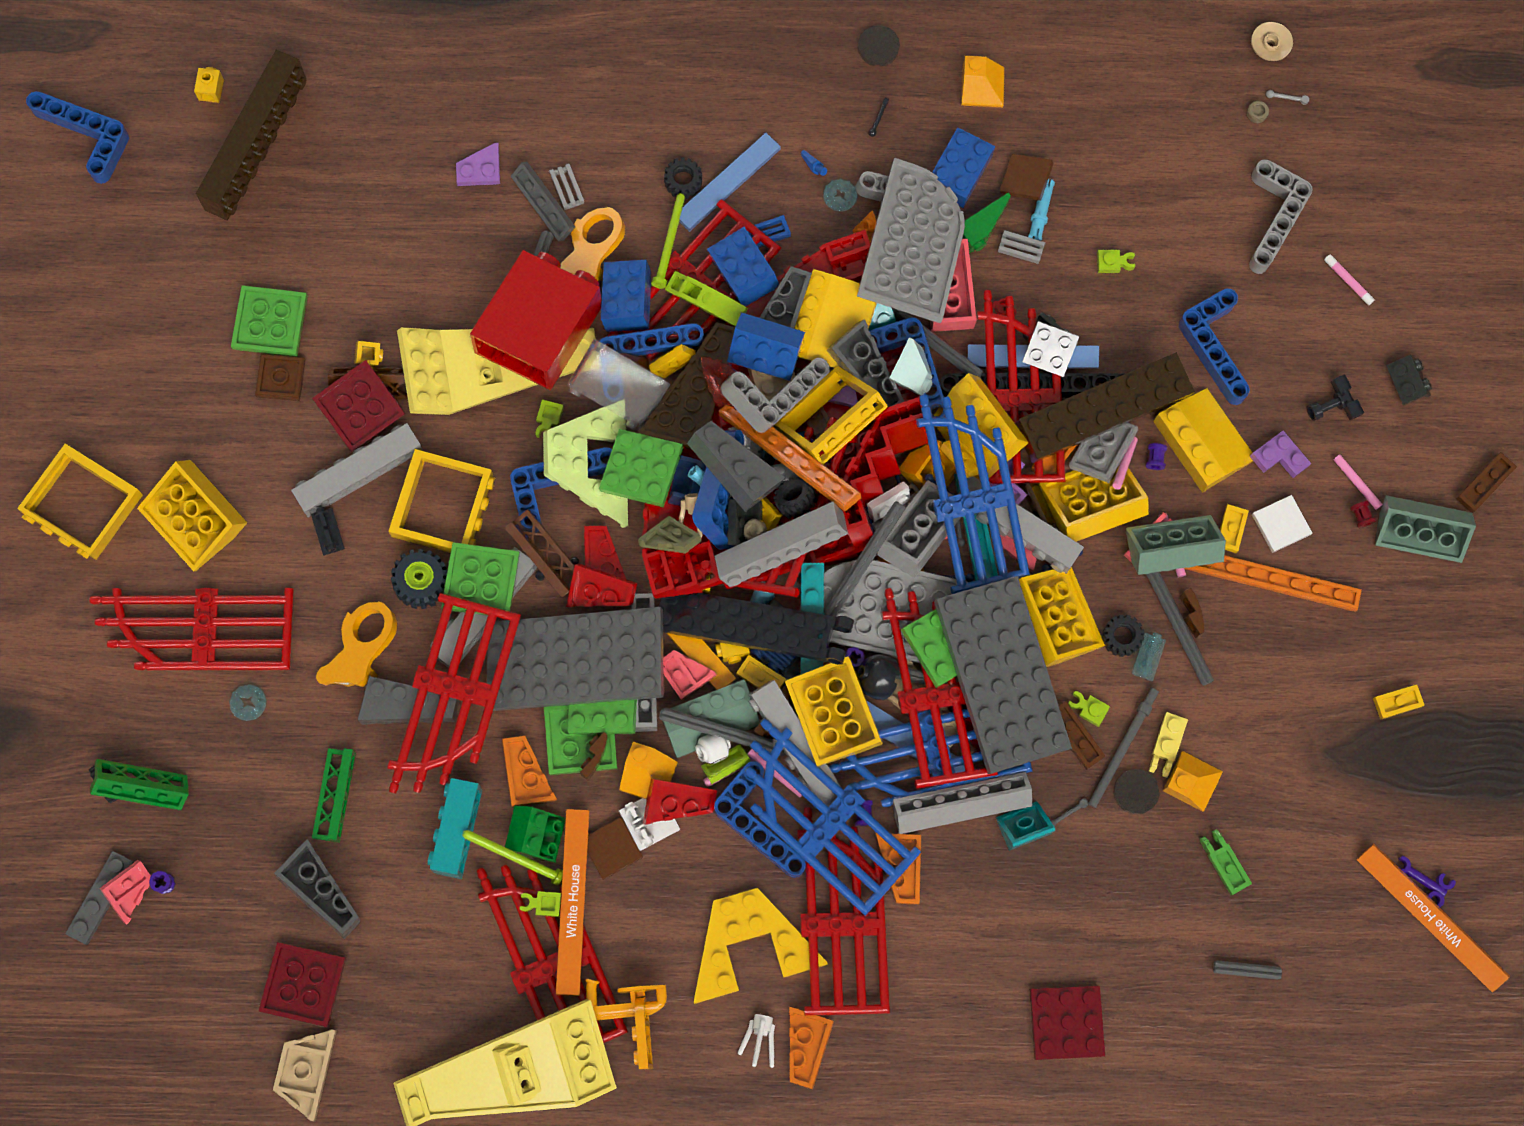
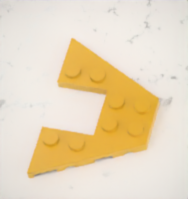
(741, 919)

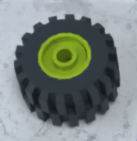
(419, 578)

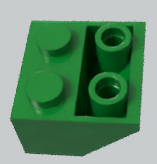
(535, 833)

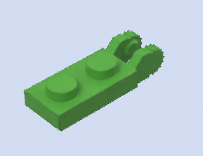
(1226, 864)

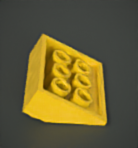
(828, 313)
(989, 415)
(1203, 439)
(1091, 506)
(191, 514)
(1060, 616)
(833, 712)

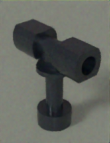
(1342, 400)

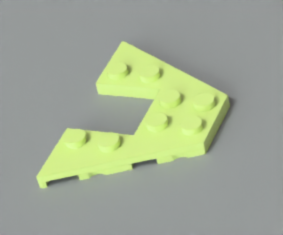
(568, 460)

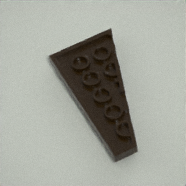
(688, 401)

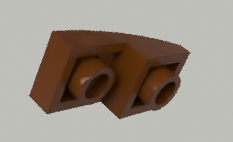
(597, 749)

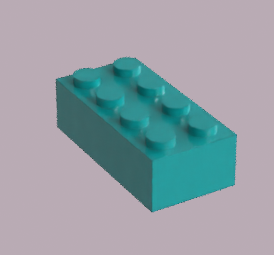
(455, 817)

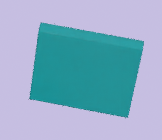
(1024, 825)

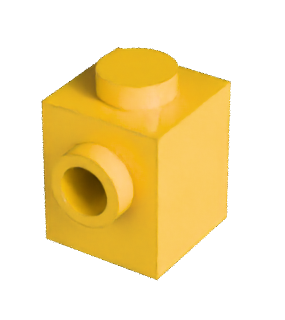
(209, 84)
(368, 351)
(731, 653)

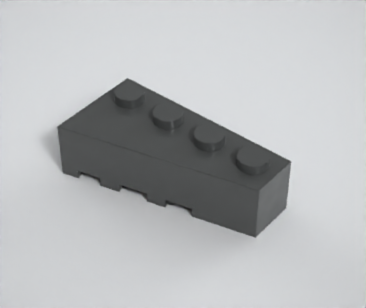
(788, 298)
(860, 357)
(734, 465)
(393, 703)
(313, 884)

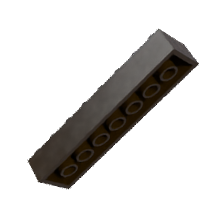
(251, 135)
(1105, 407)

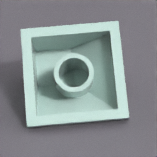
(913, 369)

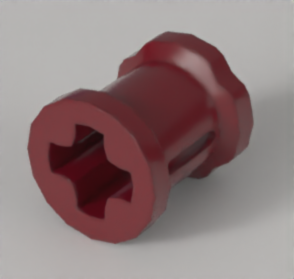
(1363, 514)

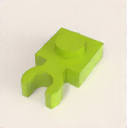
(1110, 261)
(548, 416)
(1092, 709)
(546, 903)

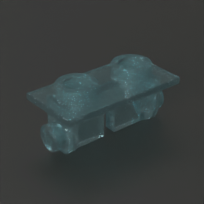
(1149, 656)

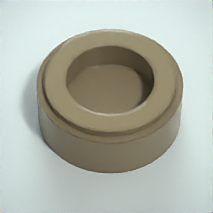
(1257, 112)
(754, 528)

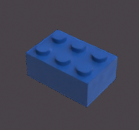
(963, 164)
(743, 267)
(626, 295)
(765, 346)

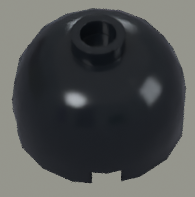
(878, 676)

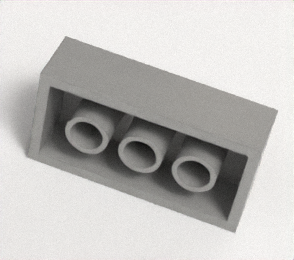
(915, 533)

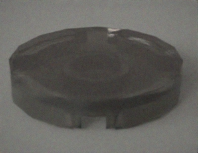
(878, 45)
(1136, 791)

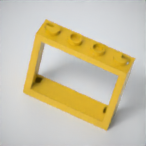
(845, 427)
(48, 479)
(401, 512)

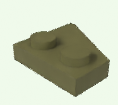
(670, 536)

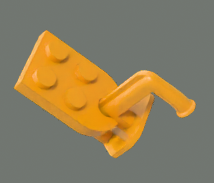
(637, 1008)

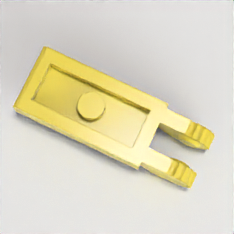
(1168, 742)

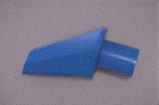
(814, 165)

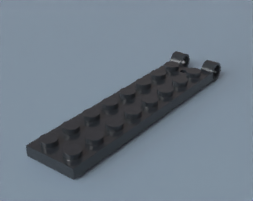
(754, 625)

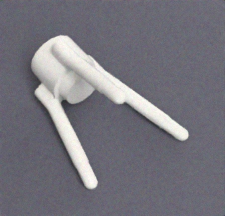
(762, 1026)

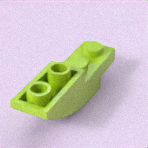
(705, 298)

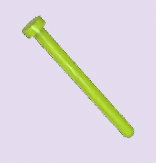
(660, 281)
(554, 875)

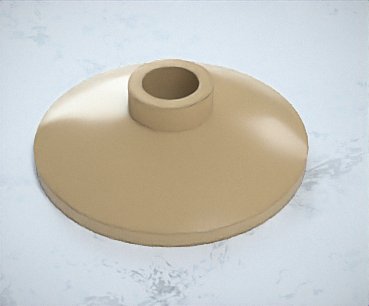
(1275, 34)

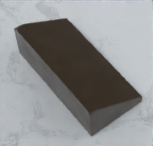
(1038, 503)

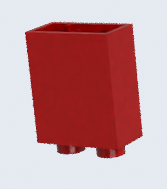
(537, 318)

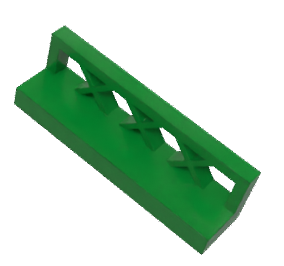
(140, 788)
(340, 798)

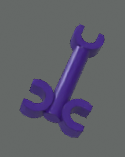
(1439, 888)

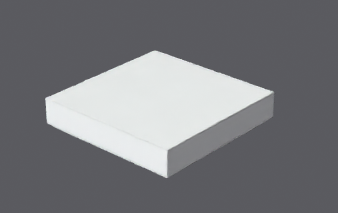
(1282, 523)

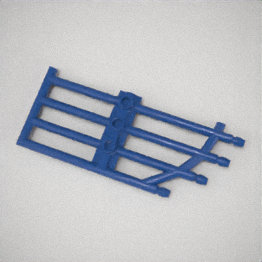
(975, 501)
(931, 748)
(828, 824)

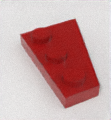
(600, 551)
(598, 588)
(677, 800)

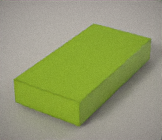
(736, 759)

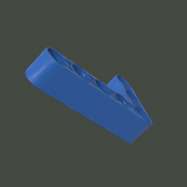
(85, 126)
(901, 328)
(660, 334)
(1213, 346)
(533, 482)
(711, 505)
(754, 825)

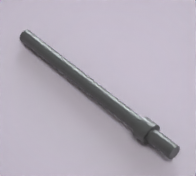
(1143, 710)

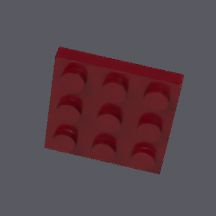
(359, 405)
(302, 984)
(1067, 1022)

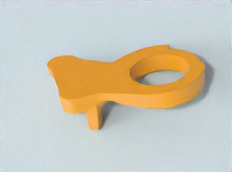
(588, 255)
(354, 662)

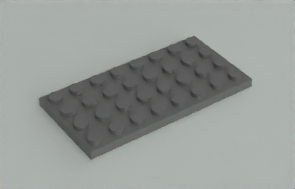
(580, 659)
(1002, 674)

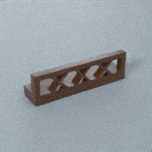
(387, 374)
(535, 554)

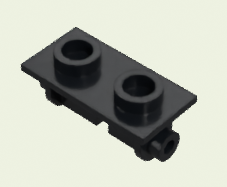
(327, 531)

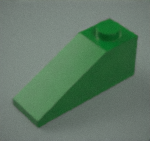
(981, 225)

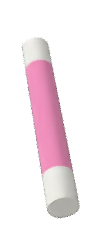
(1337, 267)

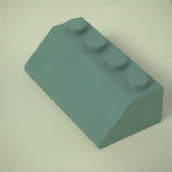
(1424, 529)
(1175, 544)
(724, 706)

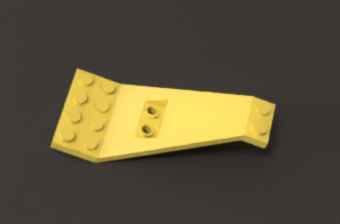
(449, 377)
(557, 1057)

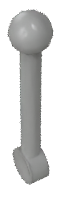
(1304, 99)

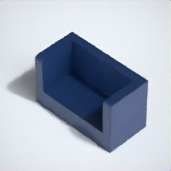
(681, 482)

